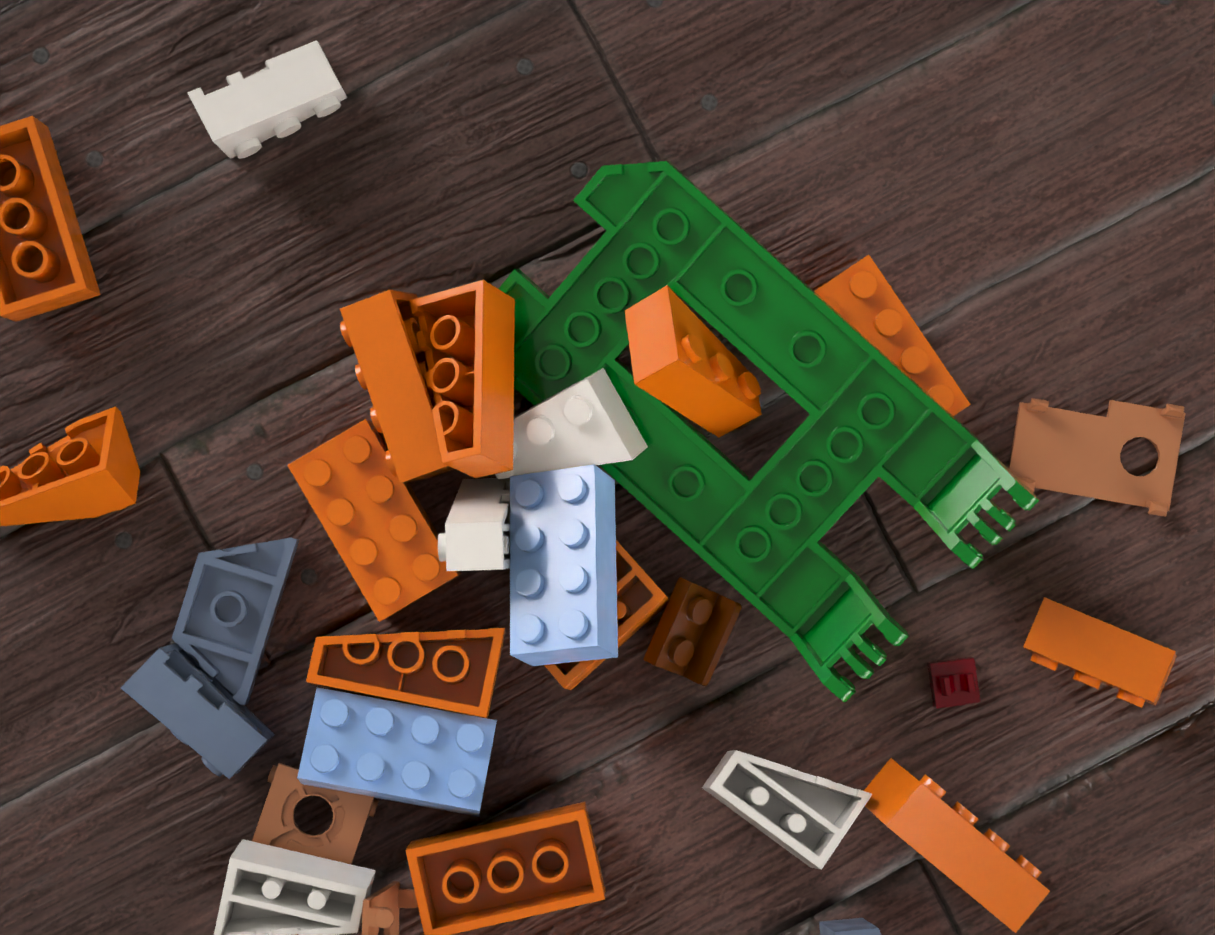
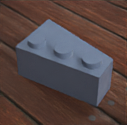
(198, 710)

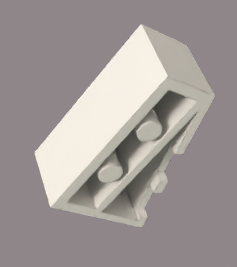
(269, 100)
(575, 429)
(478, 527)
(787, 805)
(290, 893)

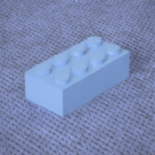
(563, 566)
(397, 751)

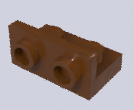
(692, 632)

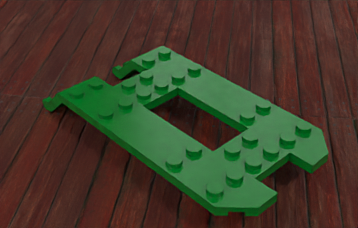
(860, 426)

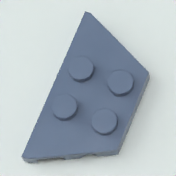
(233, 610)

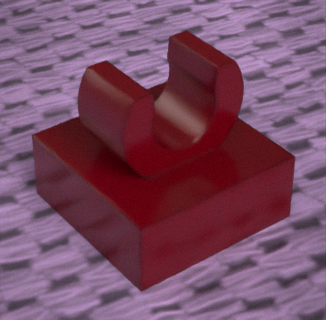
(953, 682)

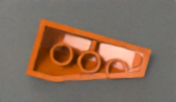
(75, 477)

